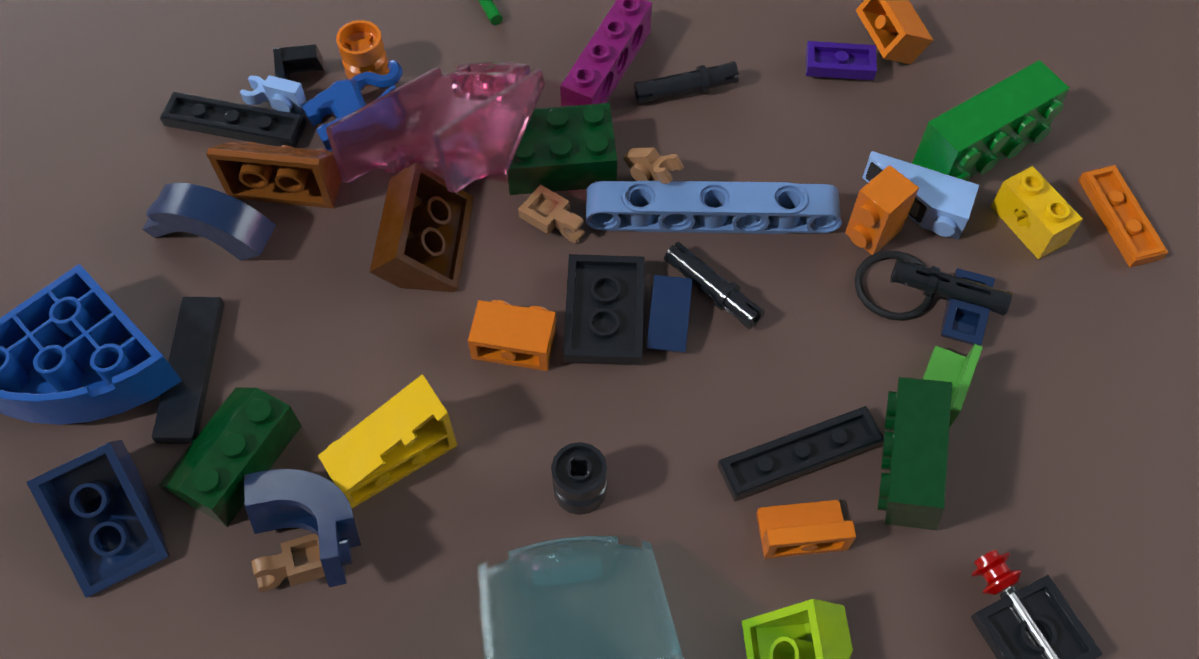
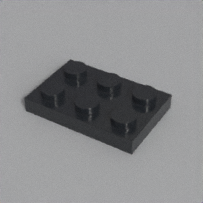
(604, 309)

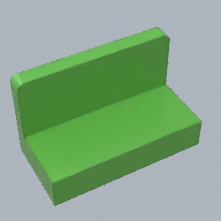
(953, 368)

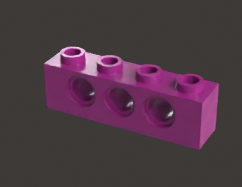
(608, 54)

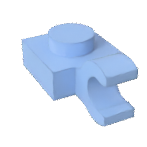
(281, 93)

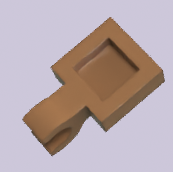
(648, 165)
(549, 210)
(297, 561)

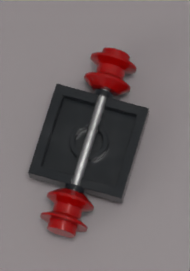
(1030, 620)

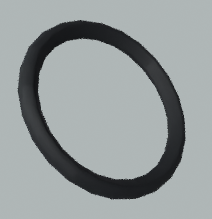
(870, 305)

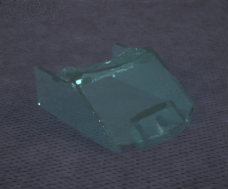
(576, 603)

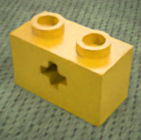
(1035, 212)

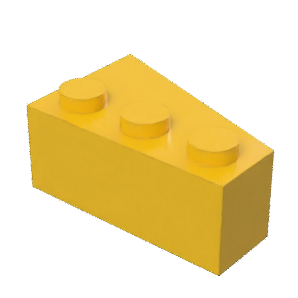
(390, 443)

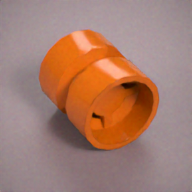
(362, 48)

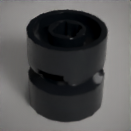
(579, 478)

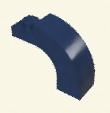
(210, 215)
(307, 502)

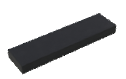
(233, 120)
(192, 359)
(800, 453)

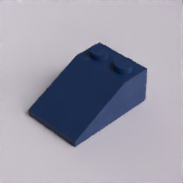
(100, 516)

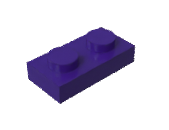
(841, 60)

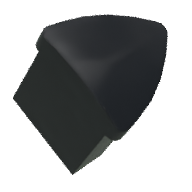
(297, 60)

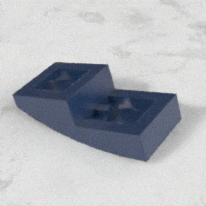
(669, 314)
(965, 320)

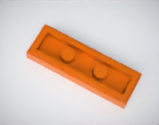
(1123, 216)

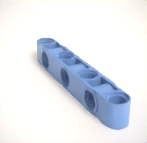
(688, 204)

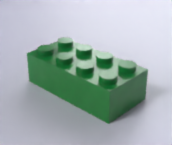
(993, 124)

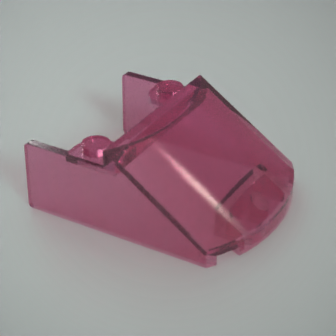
(445, 122)

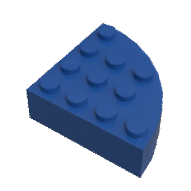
(76, 356)

